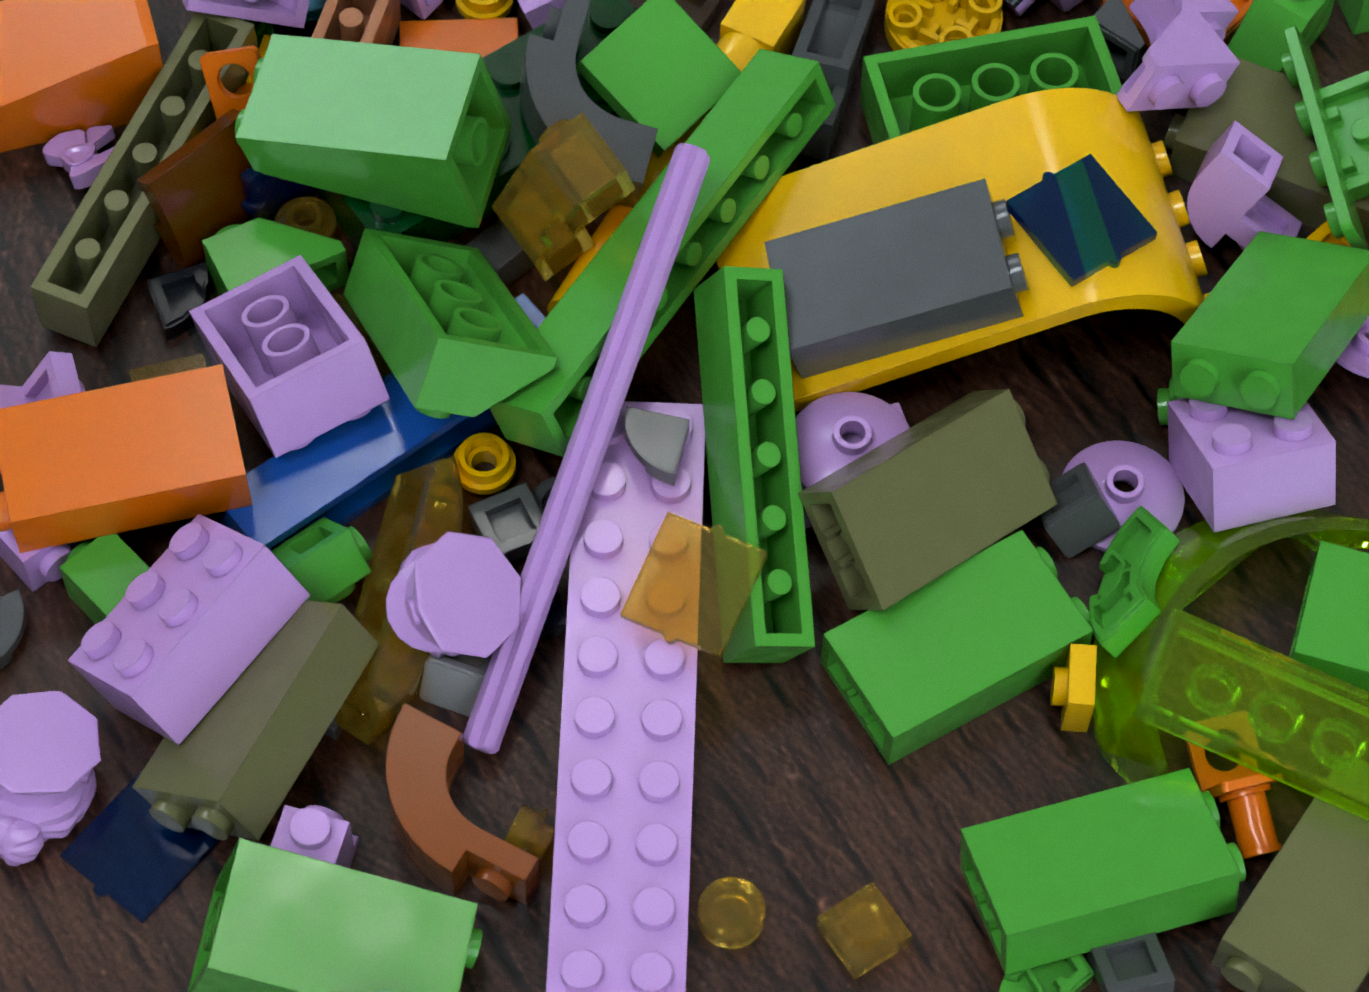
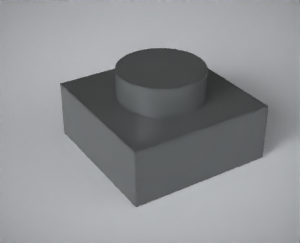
(509, 520)
(1132, 966)

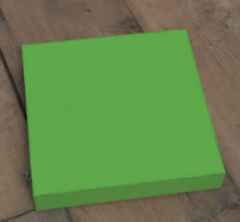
(659, 71)

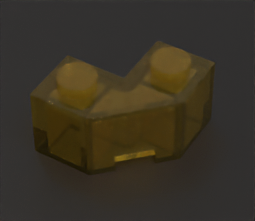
(560, 191)

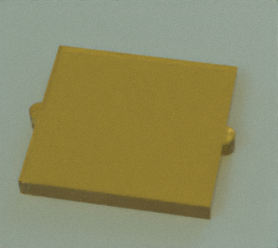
(694, 584)

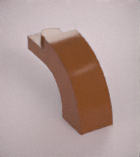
(435, 835)

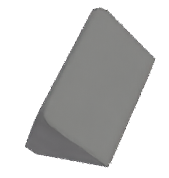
(453, 681)

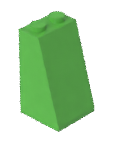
(377, 124)
(328, 928)

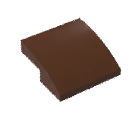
(198, 190)

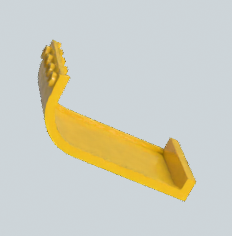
(1011, 149)

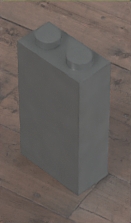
(898, 277)

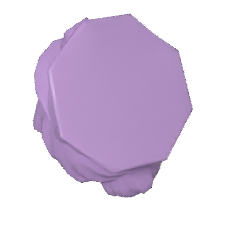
(455, 597)
(44, 771)

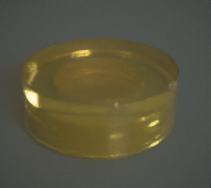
(731, 912)

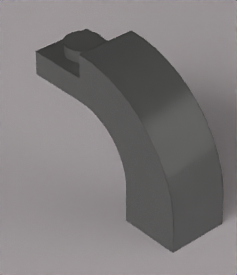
(554, 93)

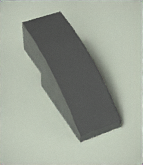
(835, 38)

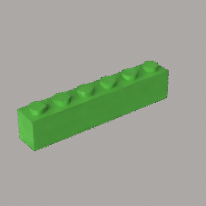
(755, 454)

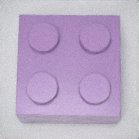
(1250, 463)

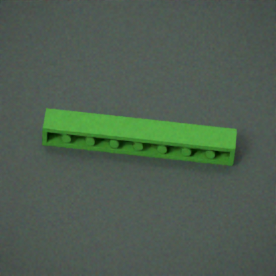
(750, 144)

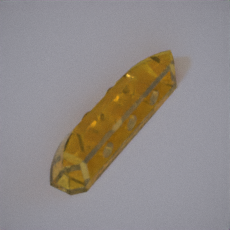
(418, 513)

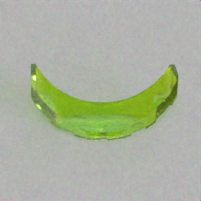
(1190, 570)

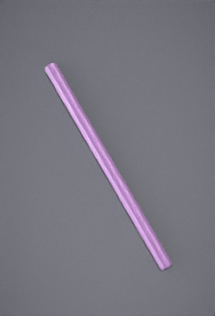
(588, 445)

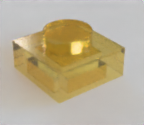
(863, 930)

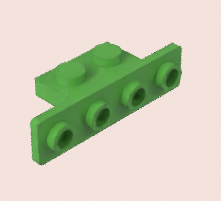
(1341, 131)

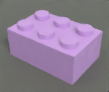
(290, 356)
(188, 627)

